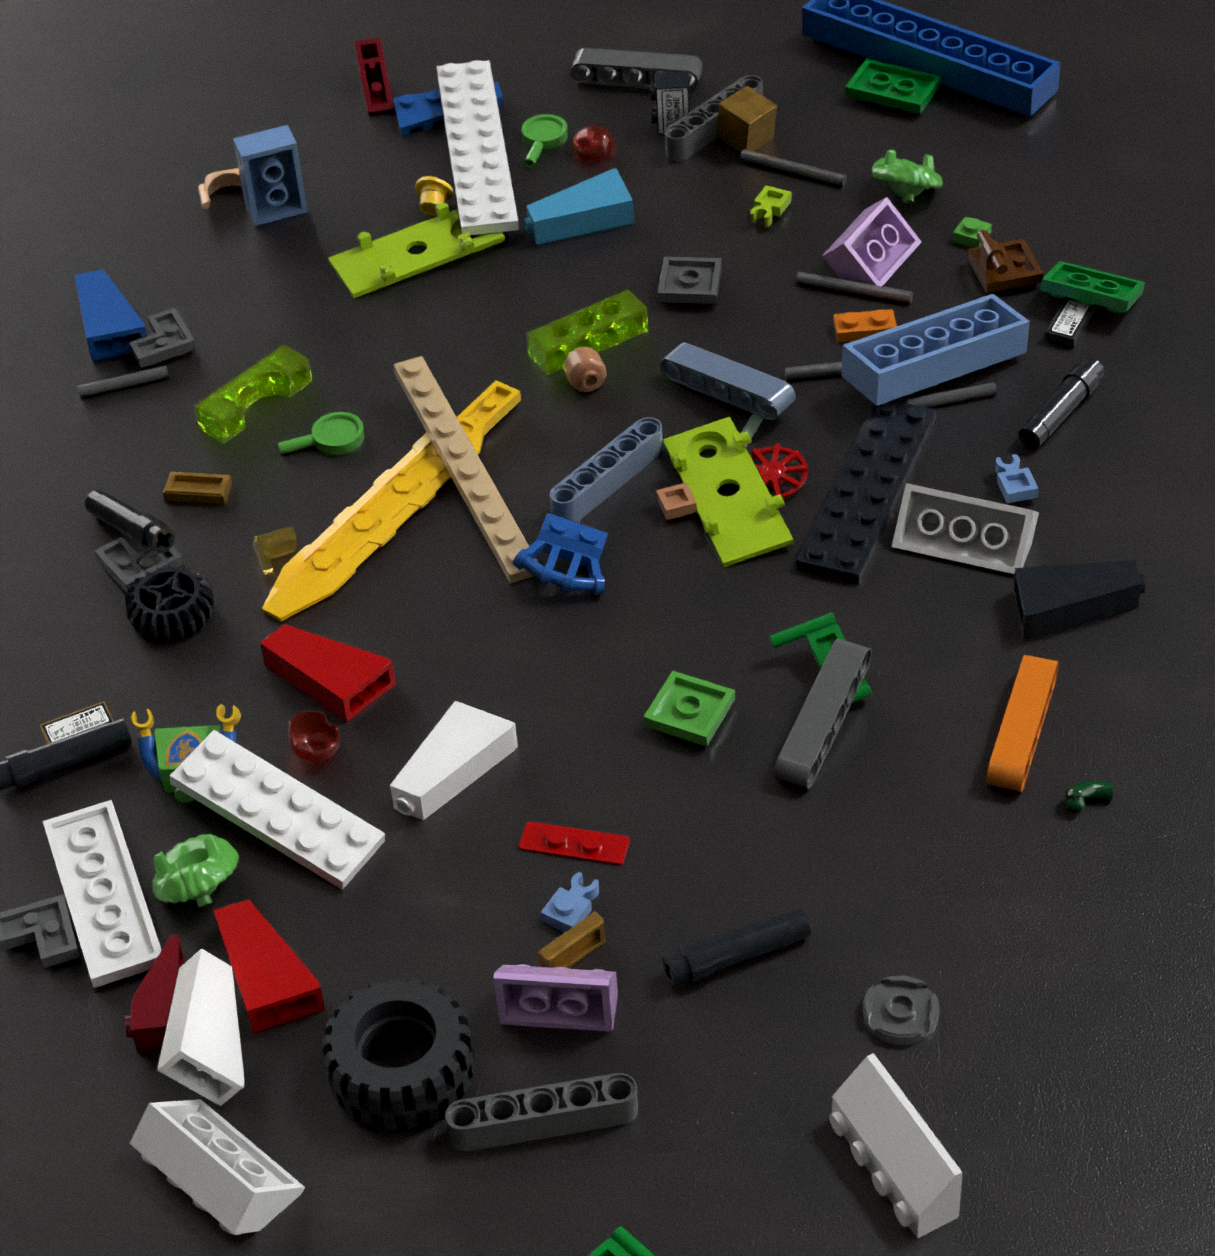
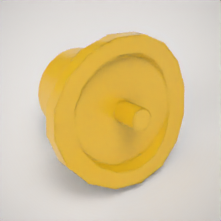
(431, 192)

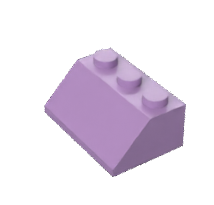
(872, 245)
(556, 997)

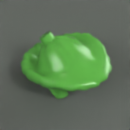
(905, 176)
(193, 869)

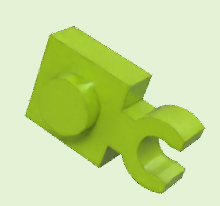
(770, 202)

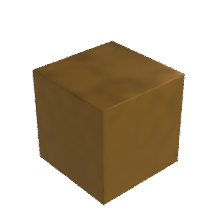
(746, 120)

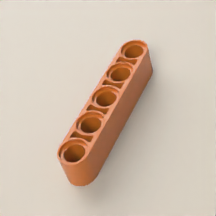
(1022, 723)

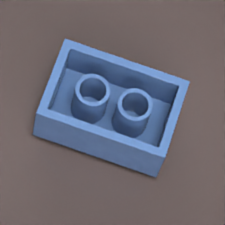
(270, 175)

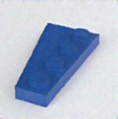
(424, 109)

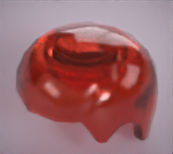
(593, 143)
(313, 736)

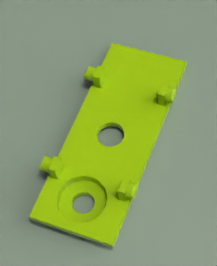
(387, 260)
(736, 524)

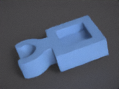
(1014, 482)
(571, 906)

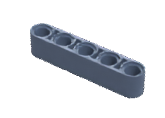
(728, 381)
(607, 470)

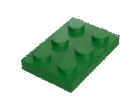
(893, 86)
(1092, 287)

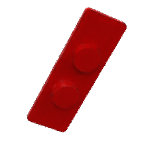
(574, 843)

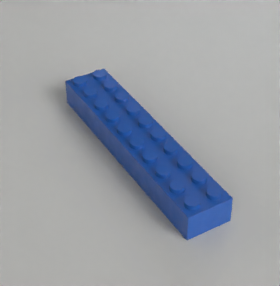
(921, 43)

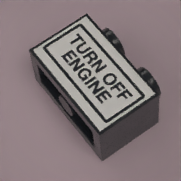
(671, 98)

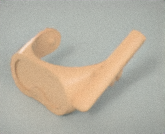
(216, 181)

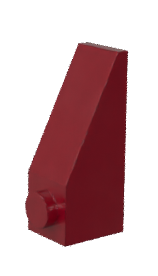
(373, 76)
(154, 998)

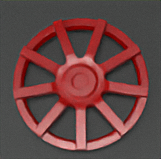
(774, 472)

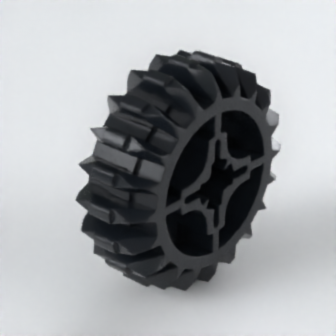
(169, 602)

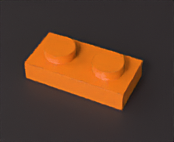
(859, 325)

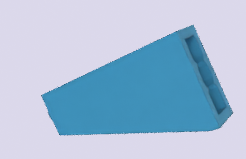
(581, 209)

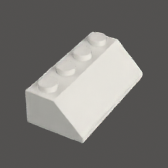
(964, 529)
(897, 1148)
(214, 1165)

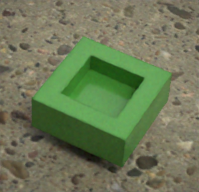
(967, 231)

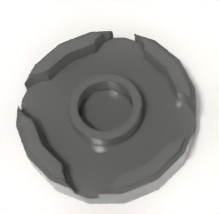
(900, 1010)

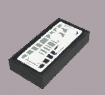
(1069, 322)

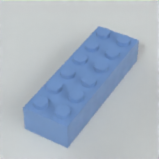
(934, 349)

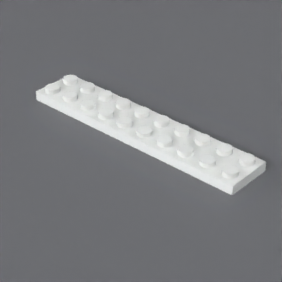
(477, 148)

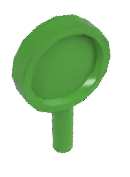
(543, 133)
(331, 434)

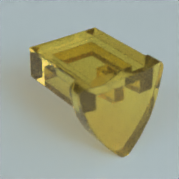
(274, 545)

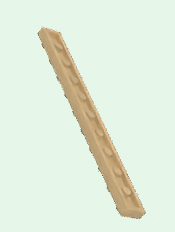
(463, 465)

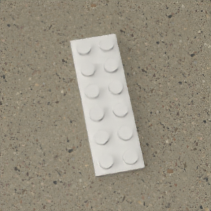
(277, 809)
(103, 893)

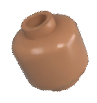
(585, 369)

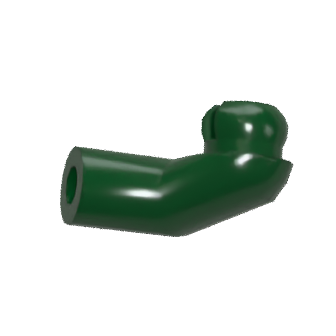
(1087, 790)

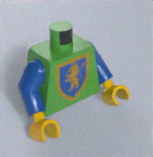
(171, 746)

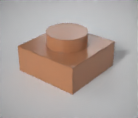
(676, 501)

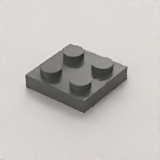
(690, 280)

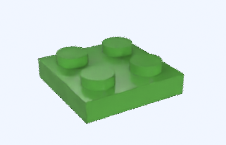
(689, 708)

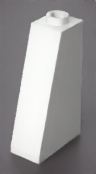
(452, 758)
(203, 1030)

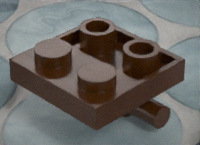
(1004, 264)

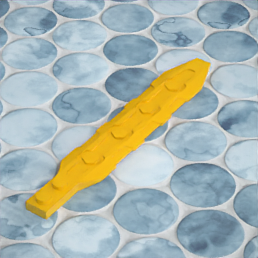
(374, 518)

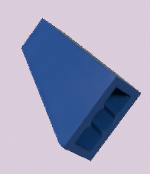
(107, 316)

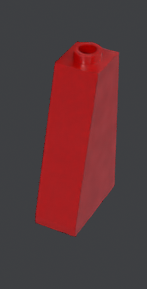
(327, 670)
(265, 969)

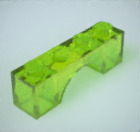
(279, 373)

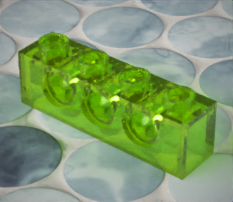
(591, 327)

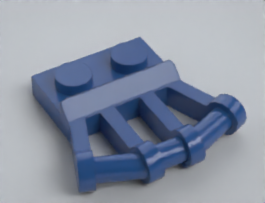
(570, 542)

